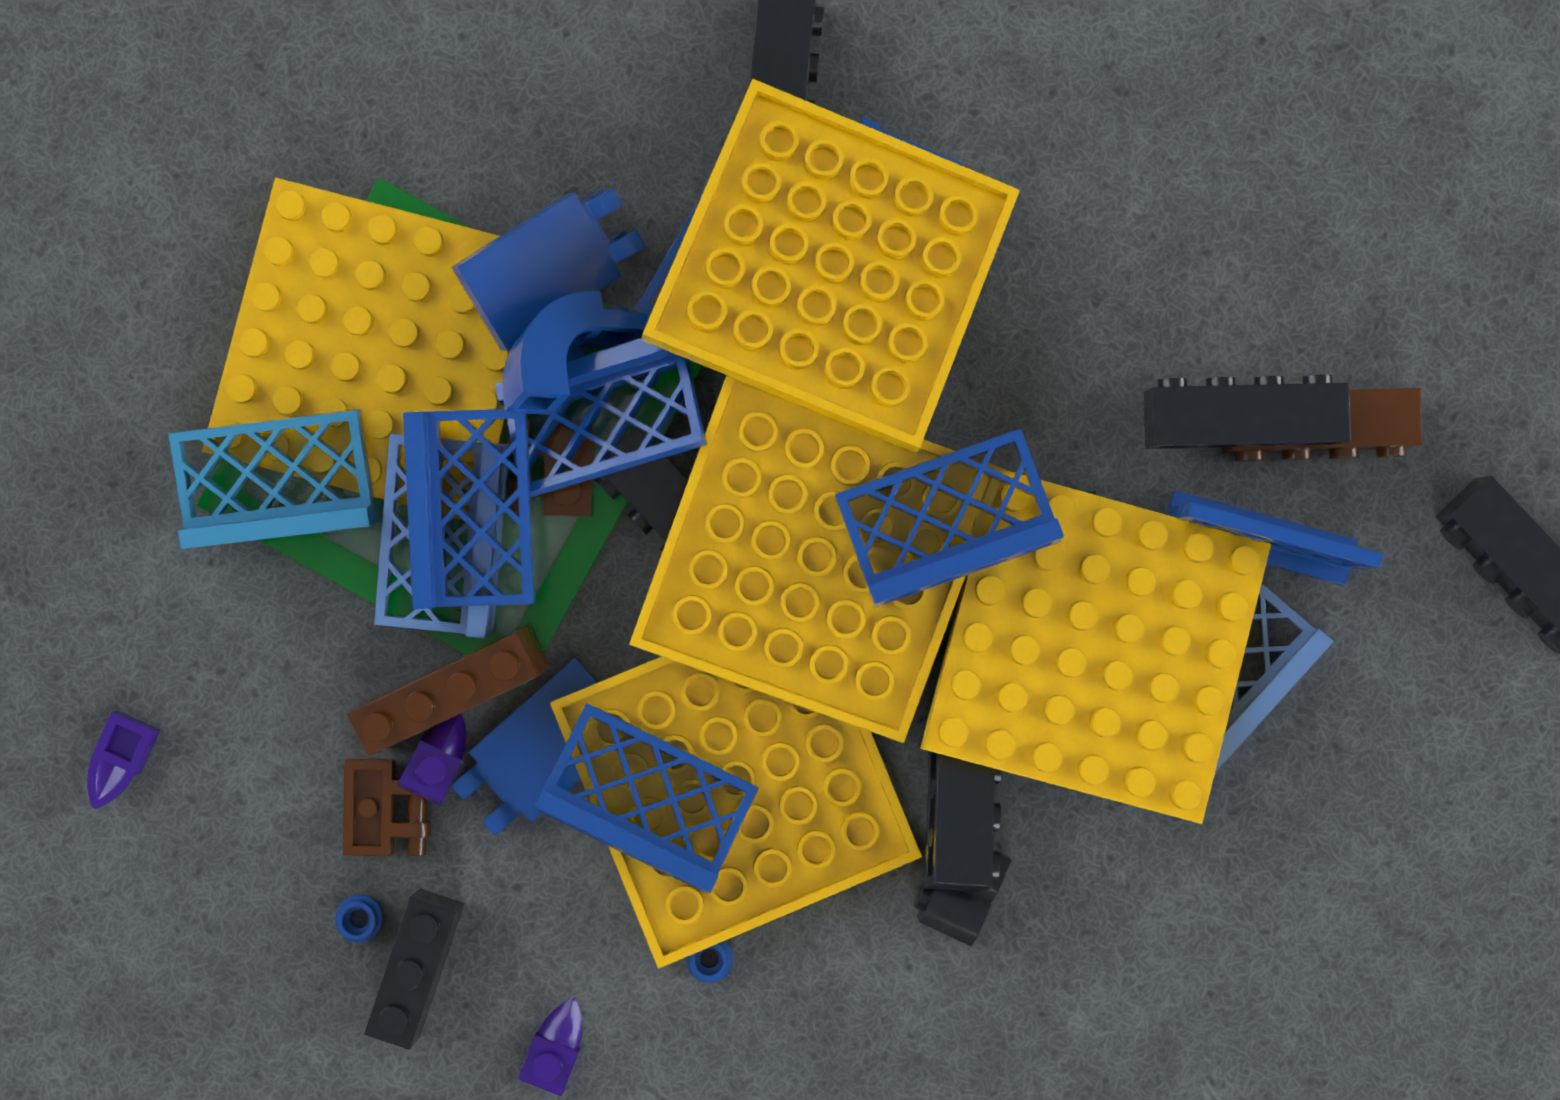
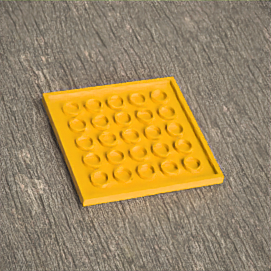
(832, 266)
(354, 315)
(767, 577)
(1101, 653)
(811, 831)

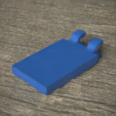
(543, 260)
(524, 751)

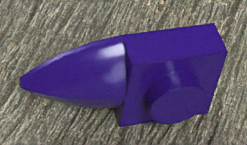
(118, 757)
(436, 760)
(554, 1049)

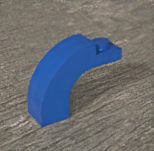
(536, 365)

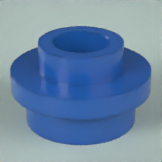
(349, 929)
(711, 973)

